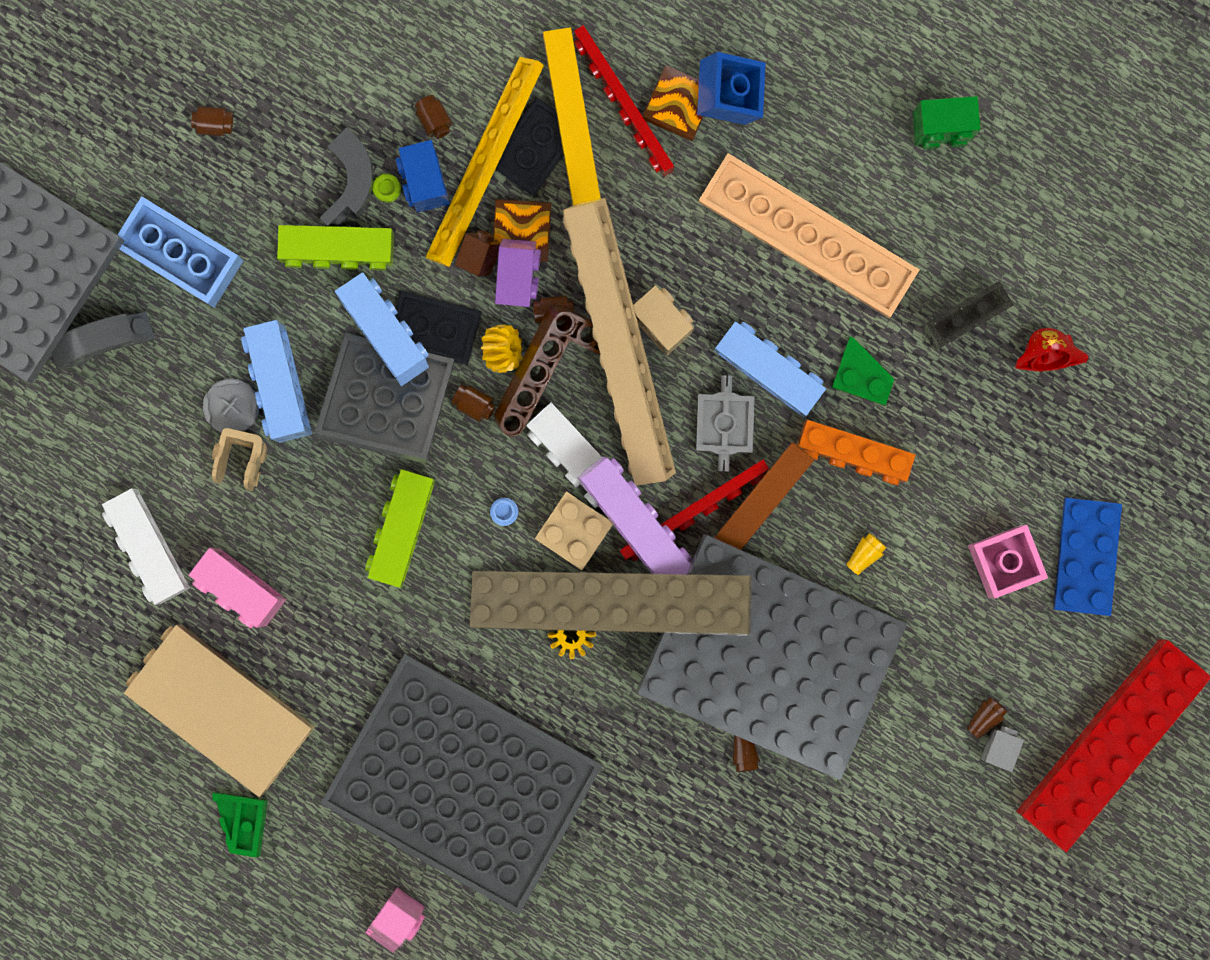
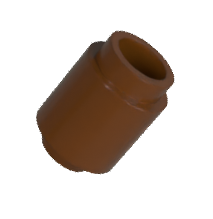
(433, 117)
(212, 121)
(545, 303)
(473, 403)

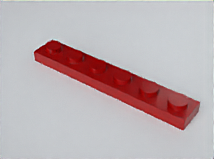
(615, 92)
(709, 502)

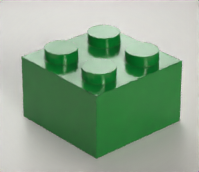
(946, 122)

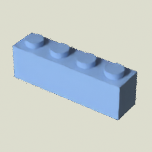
(382, 328)
(770, 369)

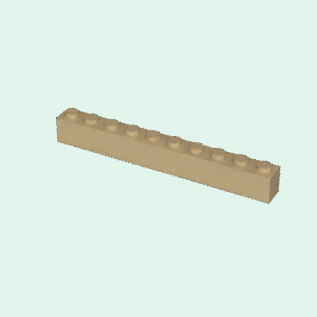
(619, 341)

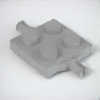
(725, 423)

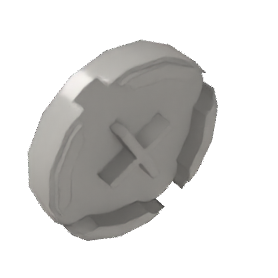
(230, 405)

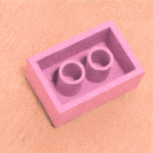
(236, 588)

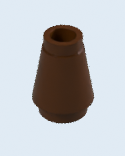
(987, 717)
(744, 755)

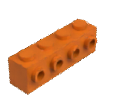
(856, 451)

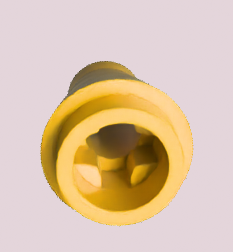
(866, 553)

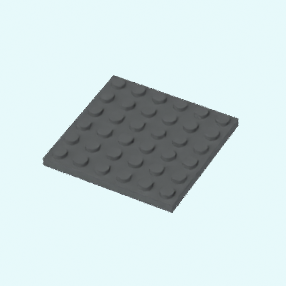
(46, 270)

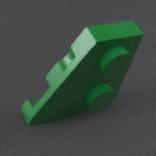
(862, 375)
(242, 822)

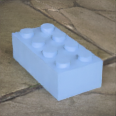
(178, 252)
(277, 381)

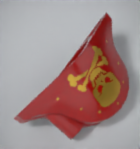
(1049, 351)

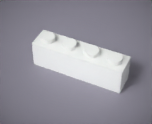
(564, 444)
(145, 546)

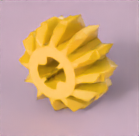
(502, 348)
(575, 645)

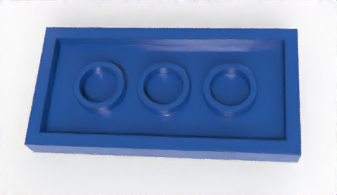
(1087, 556)

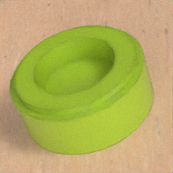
(386, 188)

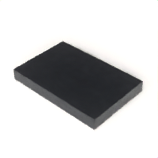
(532, 148)
(440, 325)

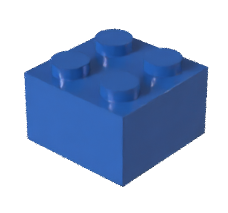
(731, 88)
(424, 177)

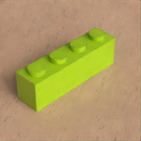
(335, 246)
(401, 528)

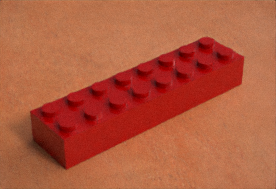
(1113, 744)

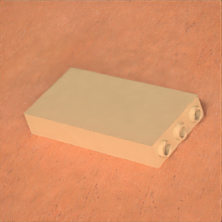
(218, 709)

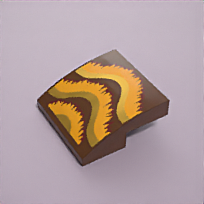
(675, 104)
(524, 222)

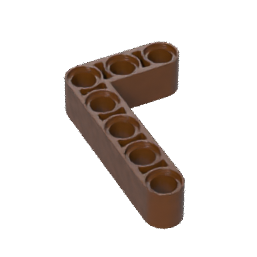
(546, 360)

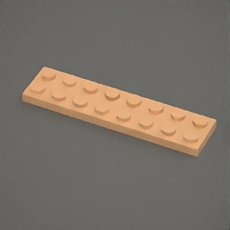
(808, 235)

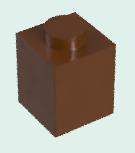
(478, 253)

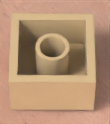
(662, 320)
(574, 531)

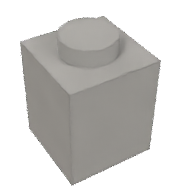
(1002, 748)

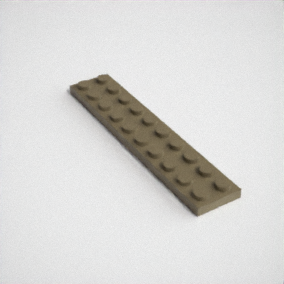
(611, 602)

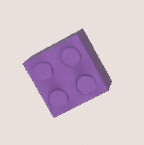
(516, 272)

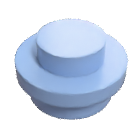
(504, 511)

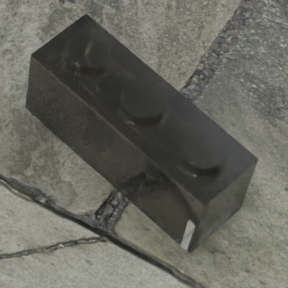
(967, 316)

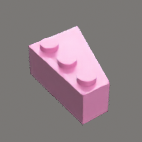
(397, 920)

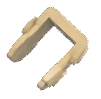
(222, 450)

